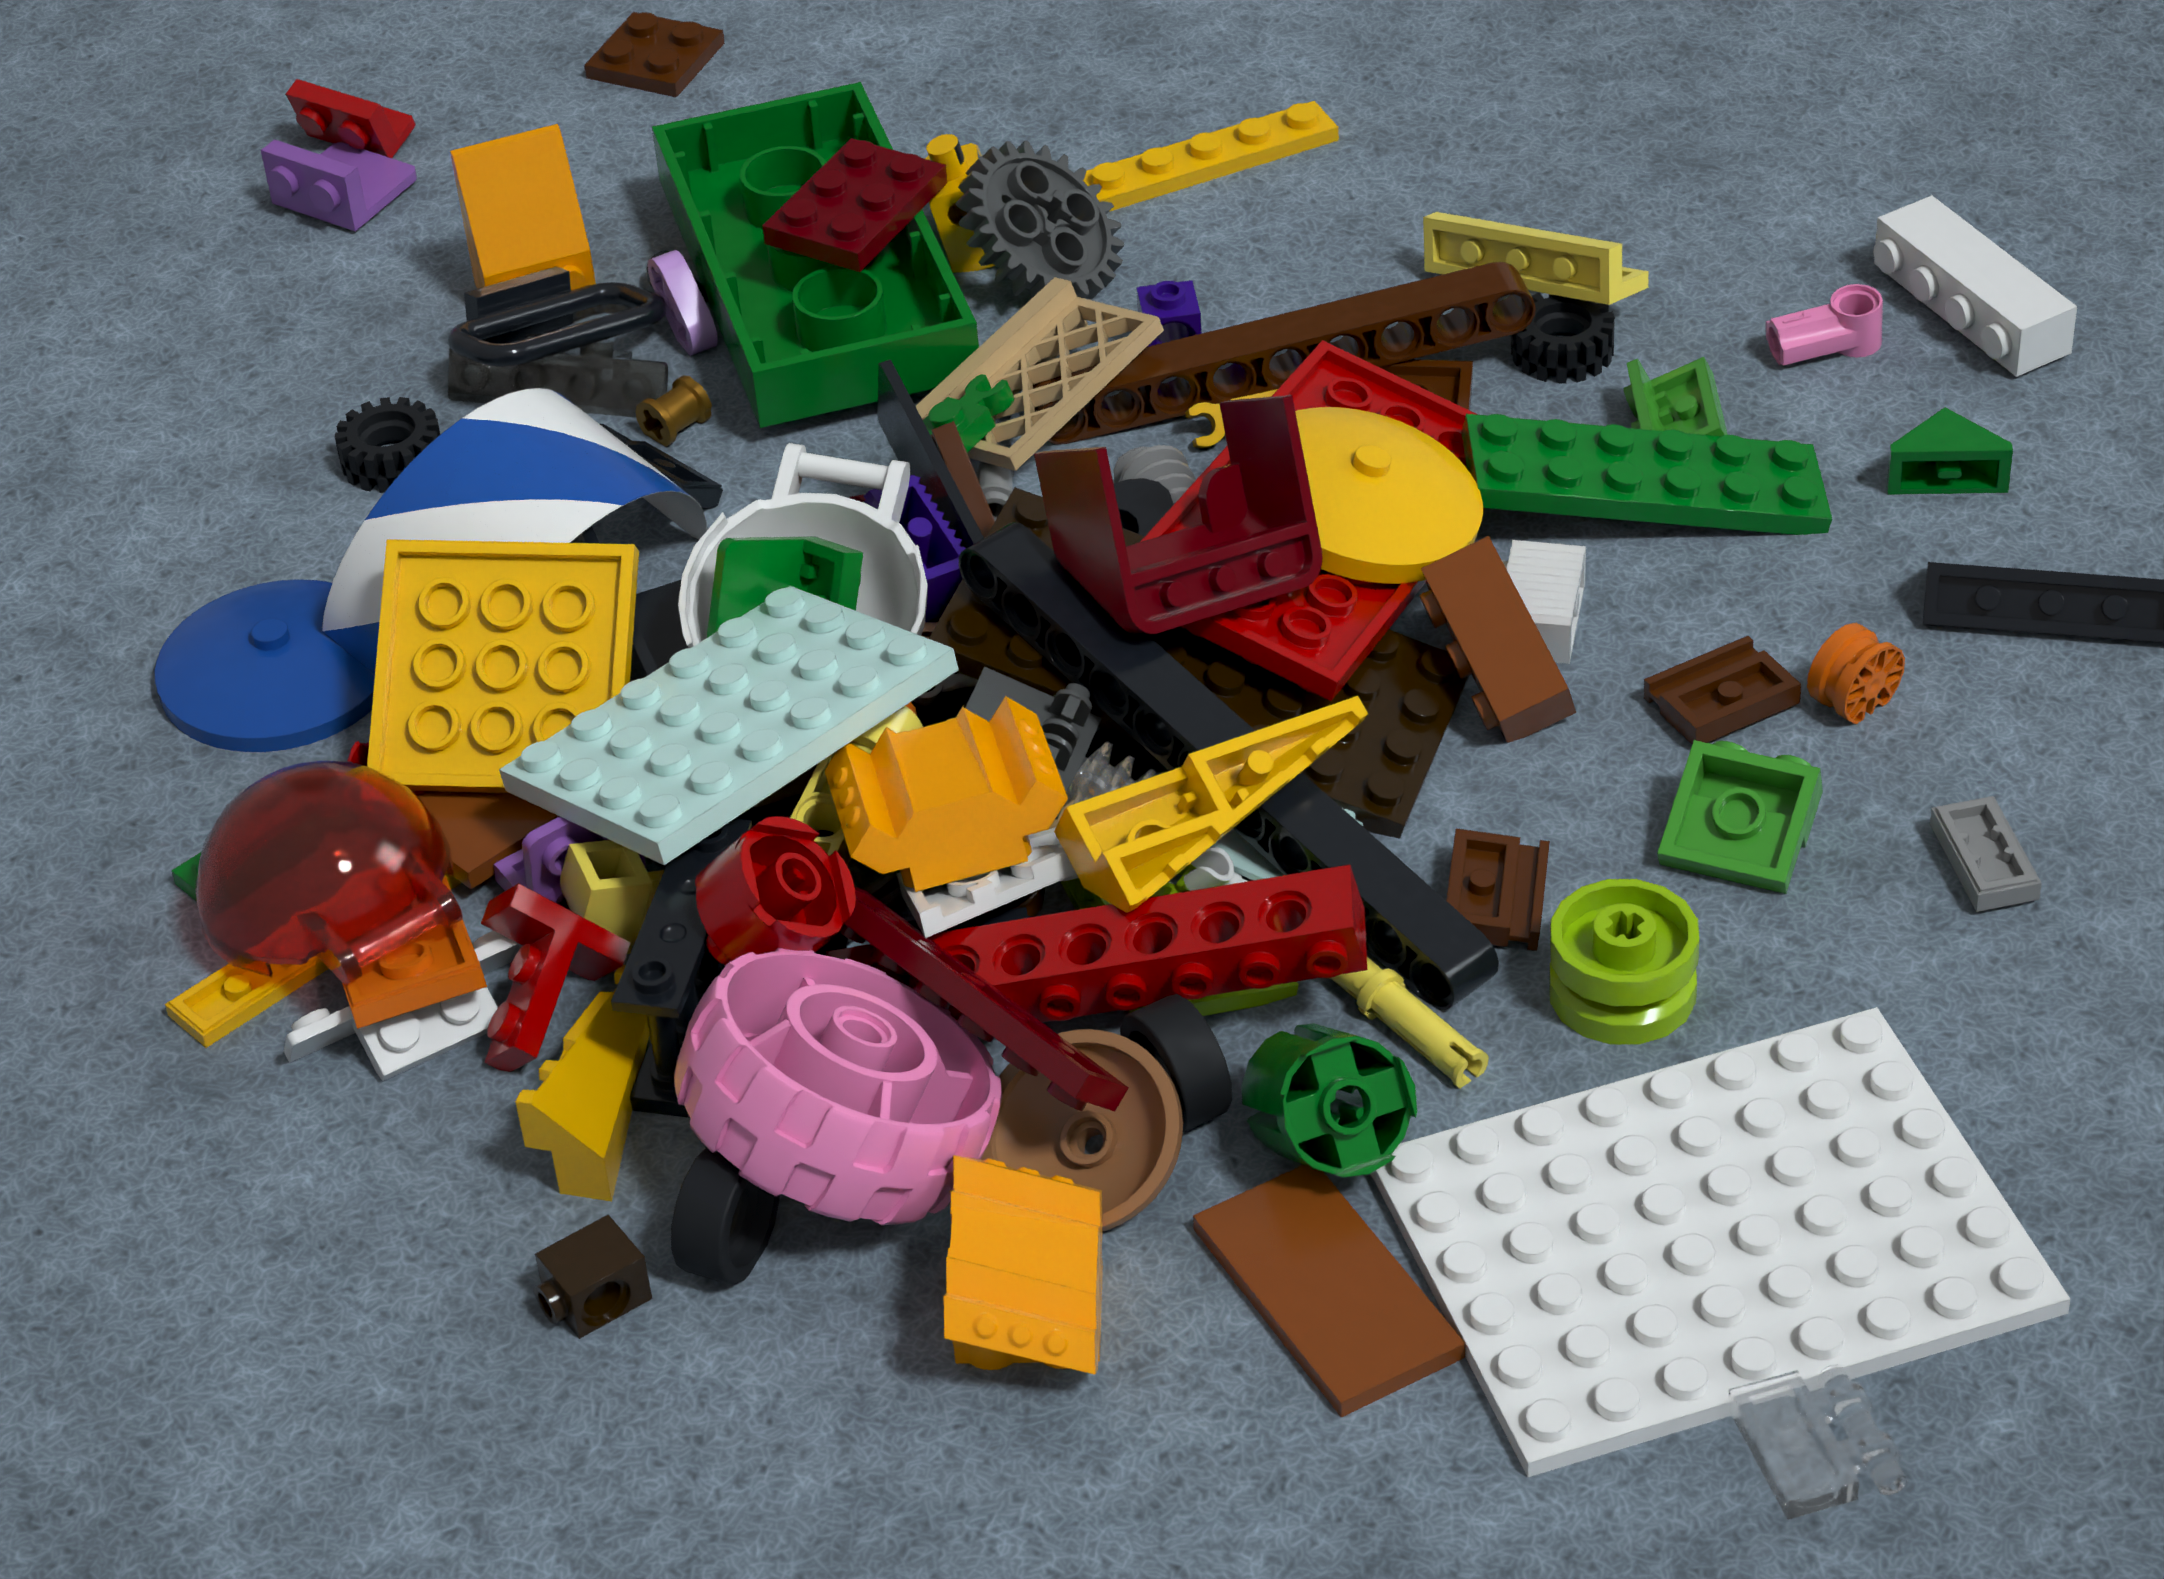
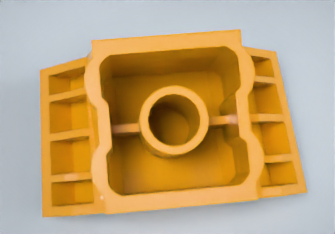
(948, 796)
(1023, 1268)

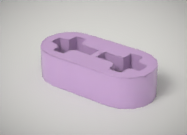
(683, 302)

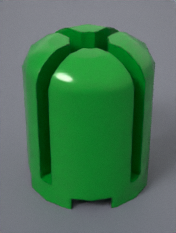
(1329, 1099)

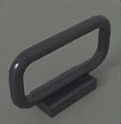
(542, 304)

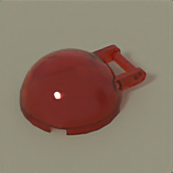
(324, 868)

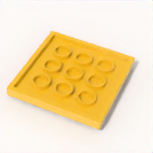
(493, 653)

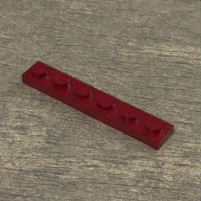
(983, 1008)

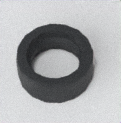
(1188, 1052)
(720, 1221)

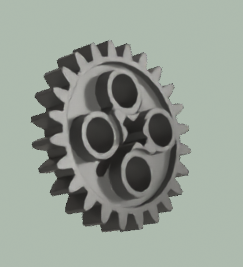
(1039, 221)

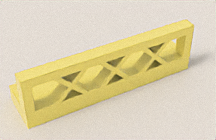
(1545, 259)

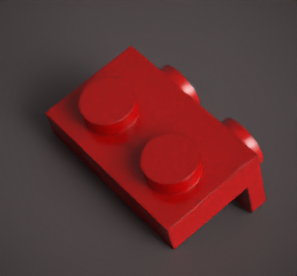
(348, 119)

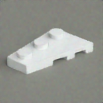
(967, 898)

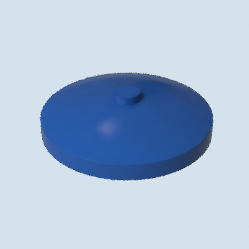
(261, 671)

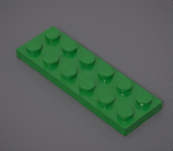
(1646, 475)

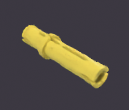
(1384, 996)

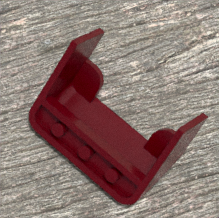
(1253, 539)

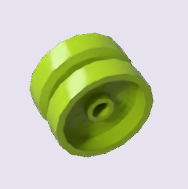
(1623, 961)

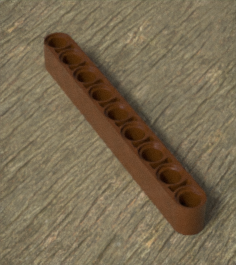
(1253, 344)

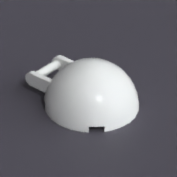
(891, 571)

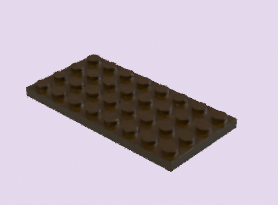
(1371, 770)

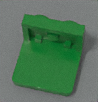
(757, 566)

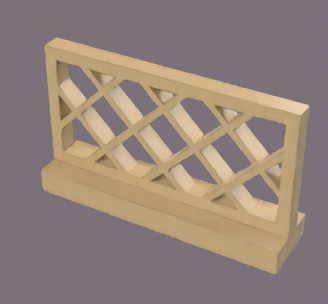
(1025, 355)

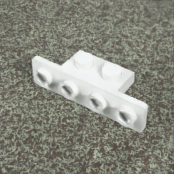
(413, 1036)

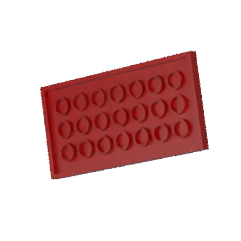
(1335, 622)

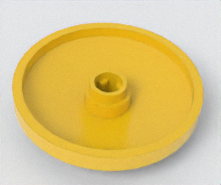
(1384, 495)

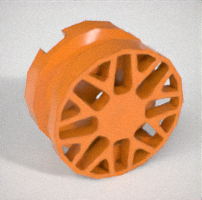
(1853, 671)

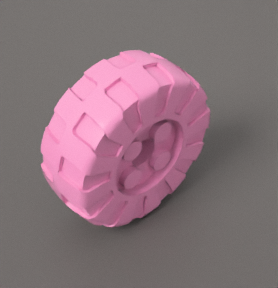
(835, 1085)

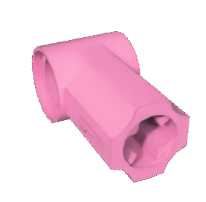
(1844, 326)

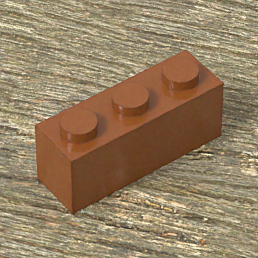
(1495, 642)

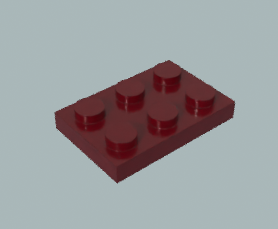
(855, 204)

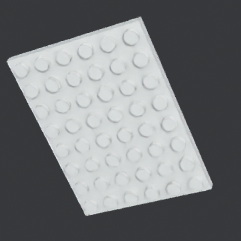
(1710, 1234)

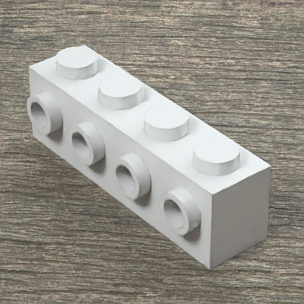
(1975, 285)

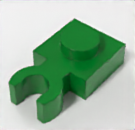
(973, 411)

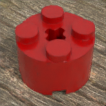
(773, 892)

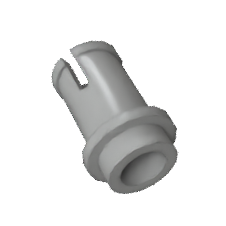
(995, 484)

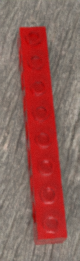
(1166, 946)

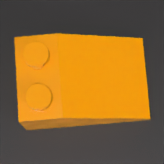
(521, 208)

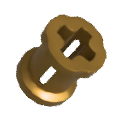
(674, 410)

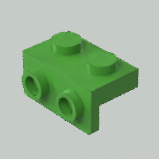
(1676, 400)

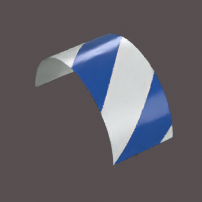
(503, 474)

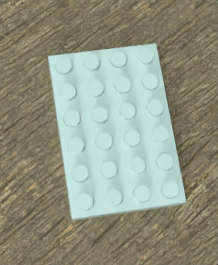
(727, 722)

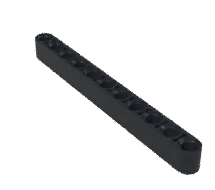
(1177, 715)

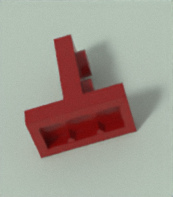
(551, 945)

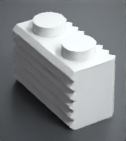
(1552, 589)

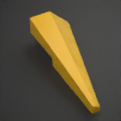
(1151, 830)
(585, 1098)

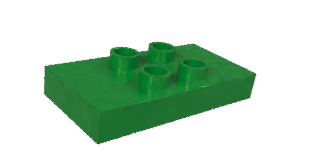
(796, 325)

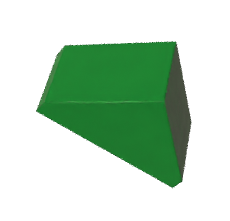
(1949, 458)

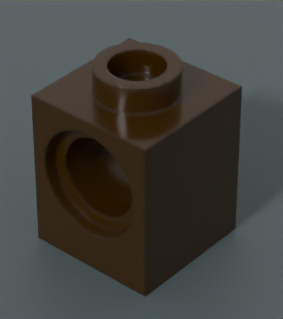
(591, 1277)

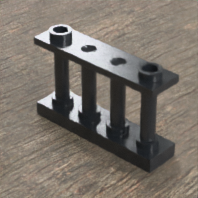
(671, 970)

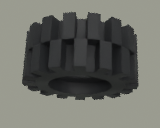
(1585, 350)
(364, 434)

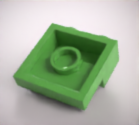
(1741, 815)

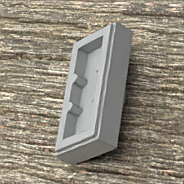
(1985, 853)

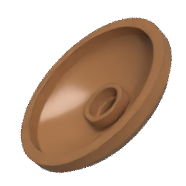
(1139, 1137)

